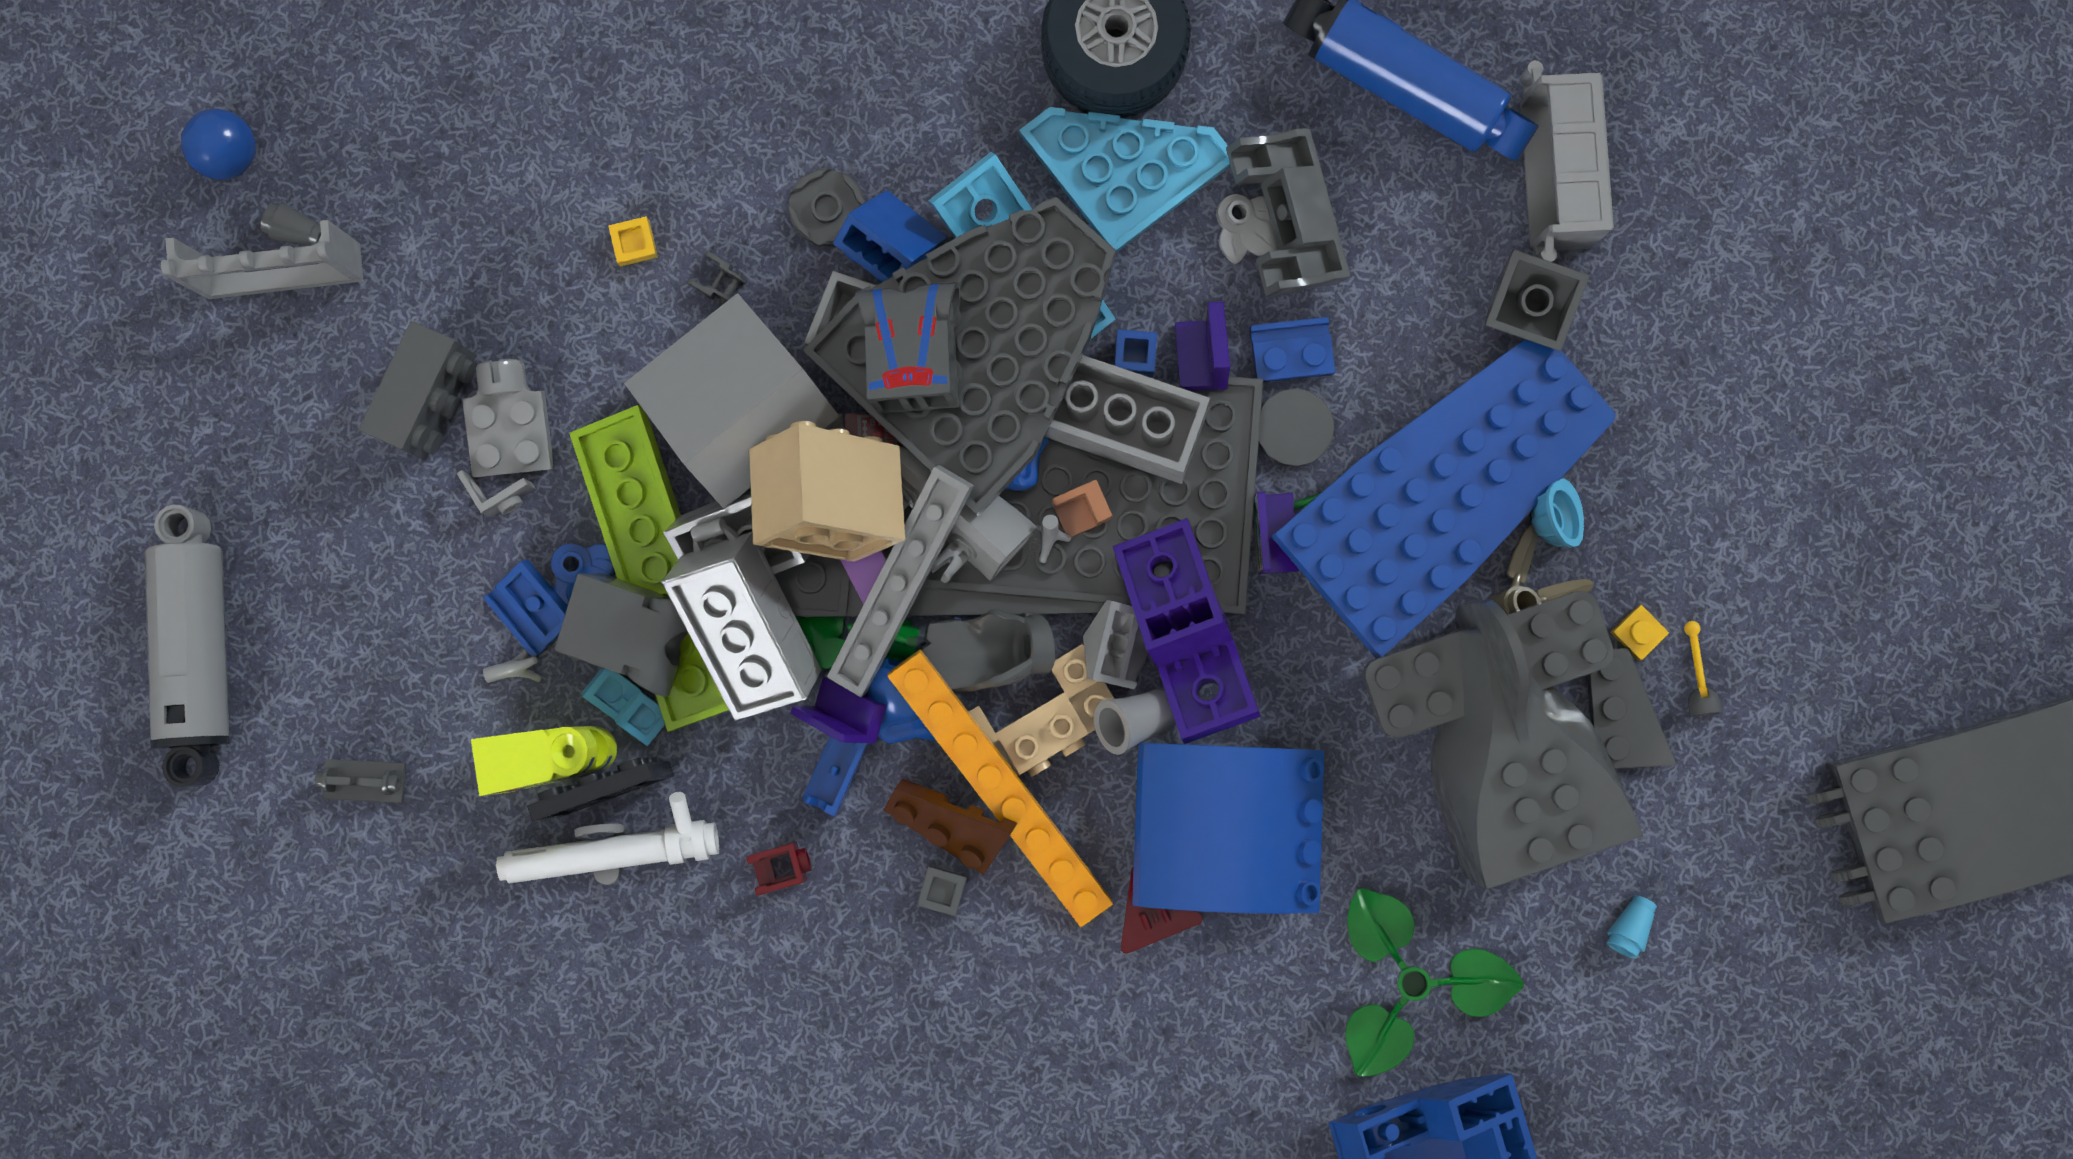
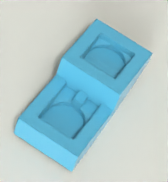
(625, 704)

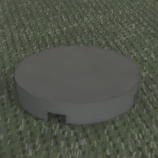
(823, 223)
(1295, 427)

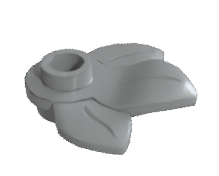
(1251, 233)

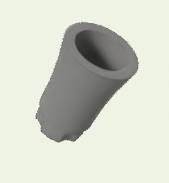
(1132, 719)

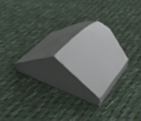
(1114, 646)

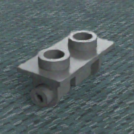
(362, 780)

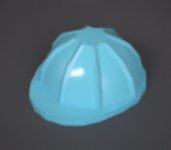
(1559, 515)

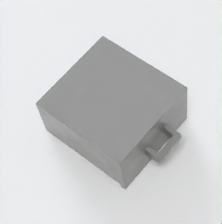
(724, 394)

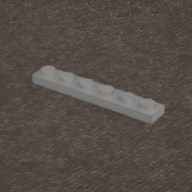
(900, 580)

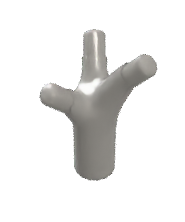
(1050, 535)
(514, 668)

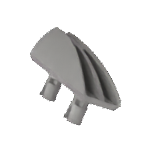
(982, 540)

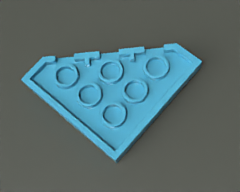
(1124, 170)

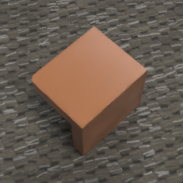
(1082, 508)

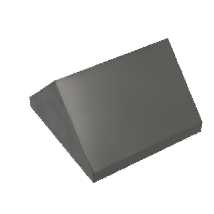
(1535, 299)

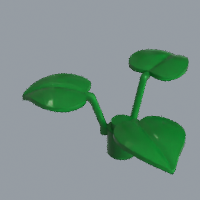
(1379, 1039)

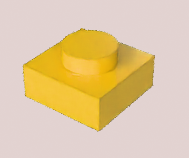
(633, 241)
(1639, 632)

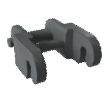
(726, 268)

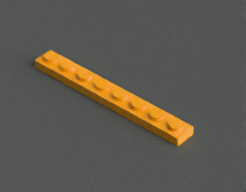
(999, 787)

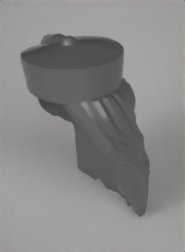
(990, 649)

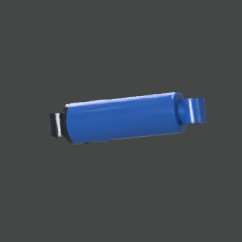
(1411, 75)

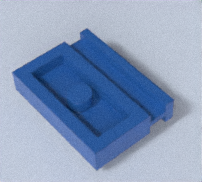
(1292, 349)
(528, 607)

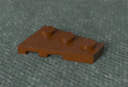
(956, 830)

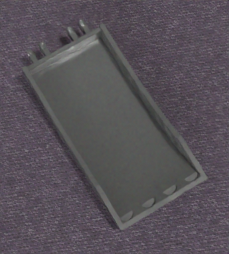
(1958, 812)

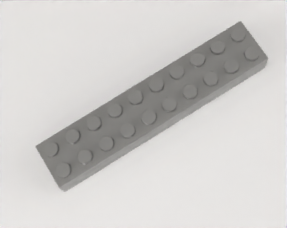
(1103, 407)

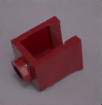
(765, 871)

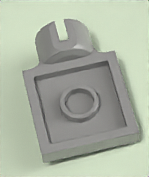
(506, 422)

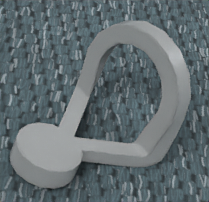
(610, 876)

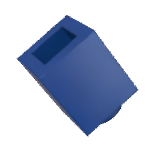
(1136, 351)

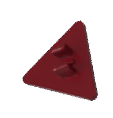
(1150, 925)

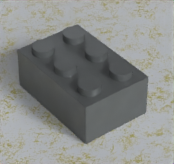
(419, 391)

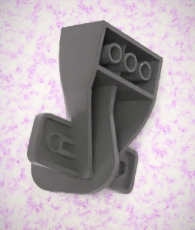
(1510, 753)

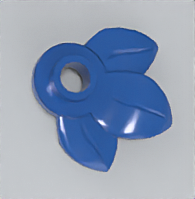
(591, 560)

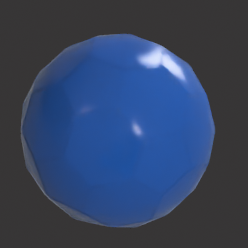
(218, 144)

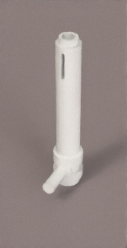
(673, 844)

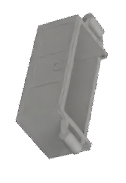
(1566, 161)
(741, 622)

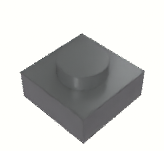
(942, 891)

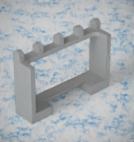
(229, 276)

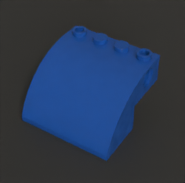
(1228, 829)
(1444, 1121)

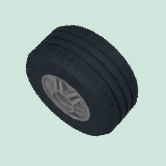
(1115, 52)

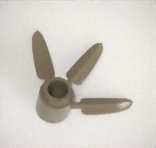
(1521, 597)

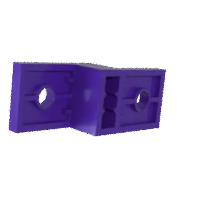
(1186, 631)

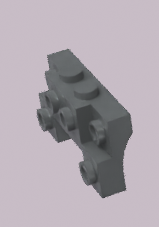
(1298, 210)

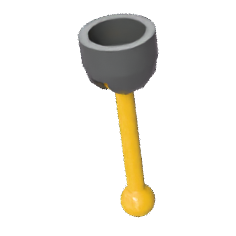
(1703, 700)

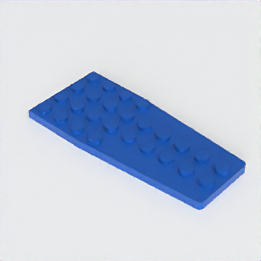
(1443, 492)

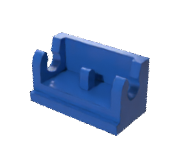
(834, 775)

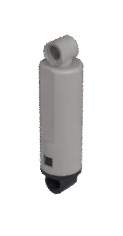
(186, 646)

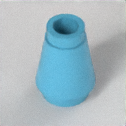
(1632, 927)

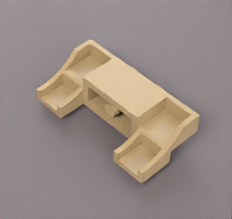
(1054, 725)

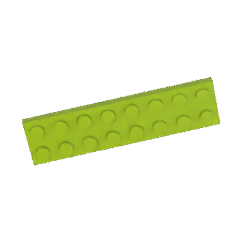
(633, 512)

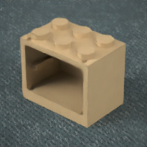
(826, 492)

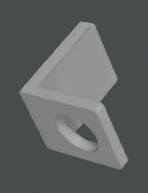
(503, 502)

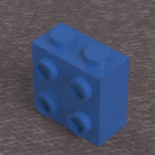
(887, 236)

